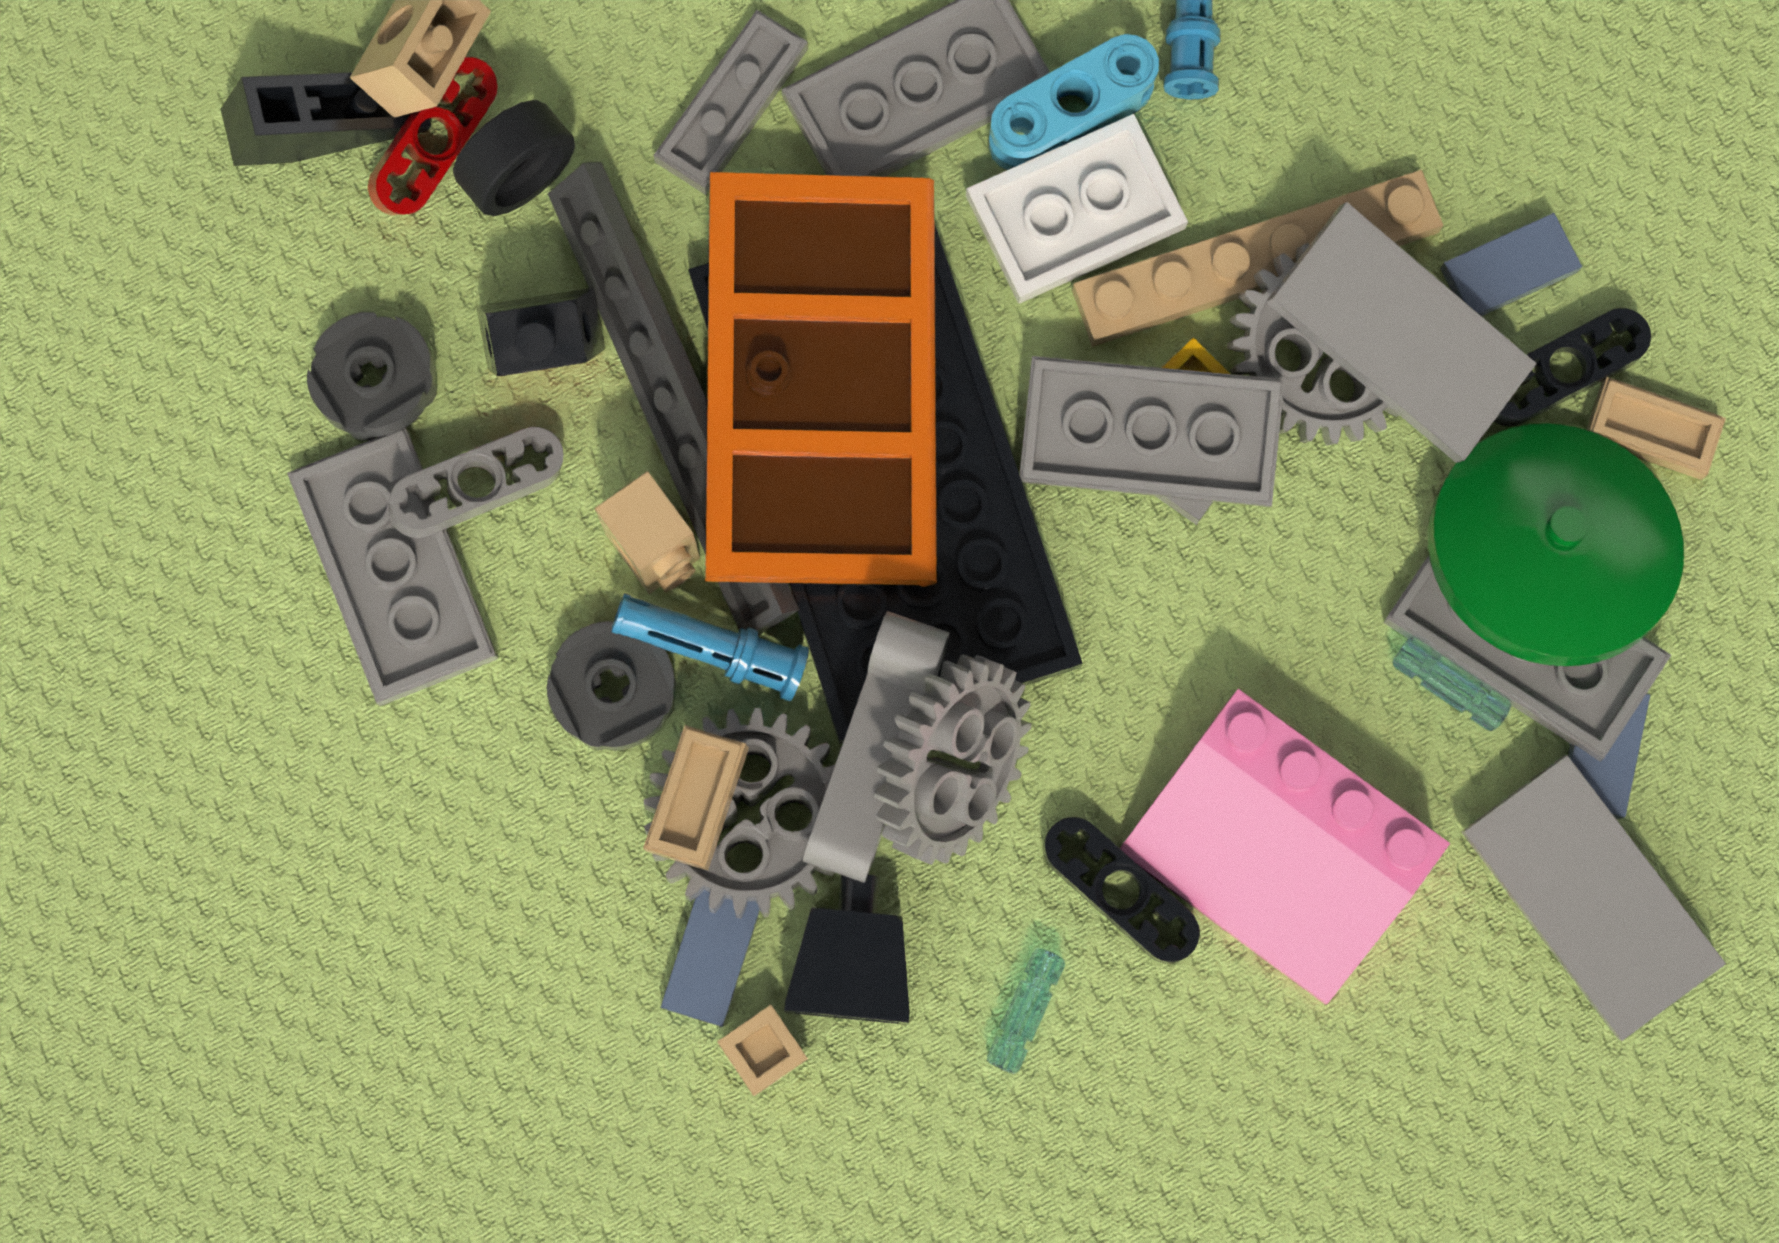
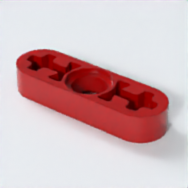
(421, 183)

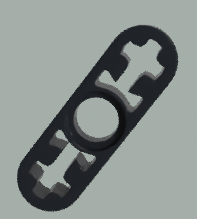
(1612, 361)
(1166, 912)

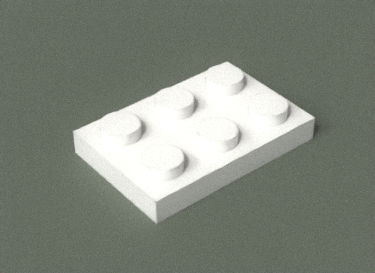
(1076, 208)

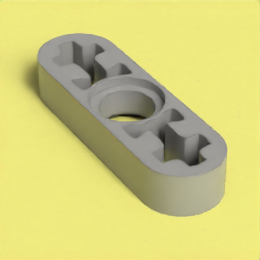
(426, 482)

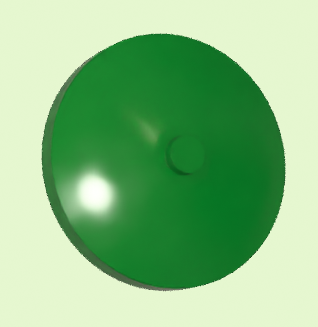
(1555, 545)

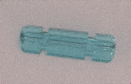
(1451, 684)
(1026, 1010)

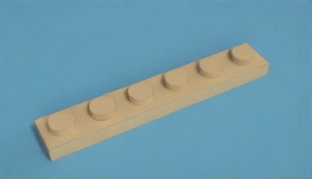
(1226, 265)

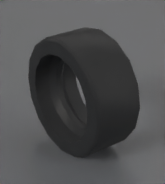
(513, 157)

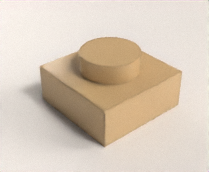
(762, 1050)

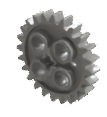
(1317, 407)
(935, 802)
(781, 849)

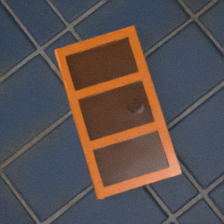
(821, 380)

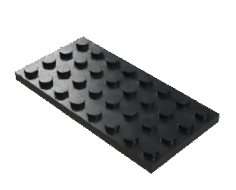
(991, 562)

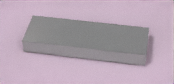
(731, 101)

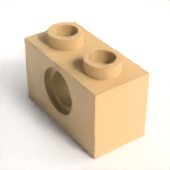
(418, 52)
(649, 534)

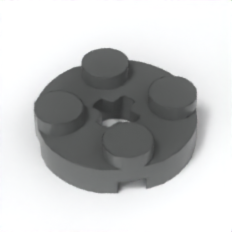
(380, 409)
(600, 721)

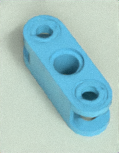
(1095, 78)

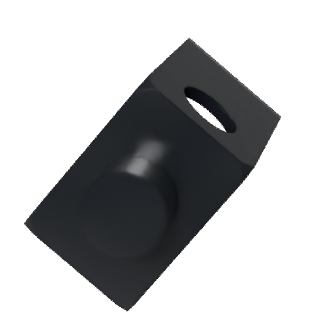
(541, 332)
(852, 960)

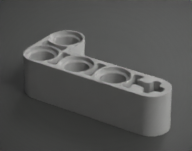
(846, 824)

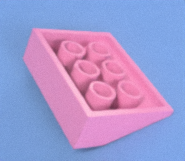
(1283, 847)

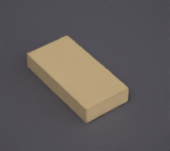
(1656, 427)
(696, 797)

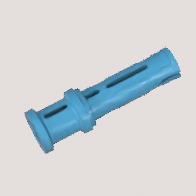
(1192, 51)
(739, 654)

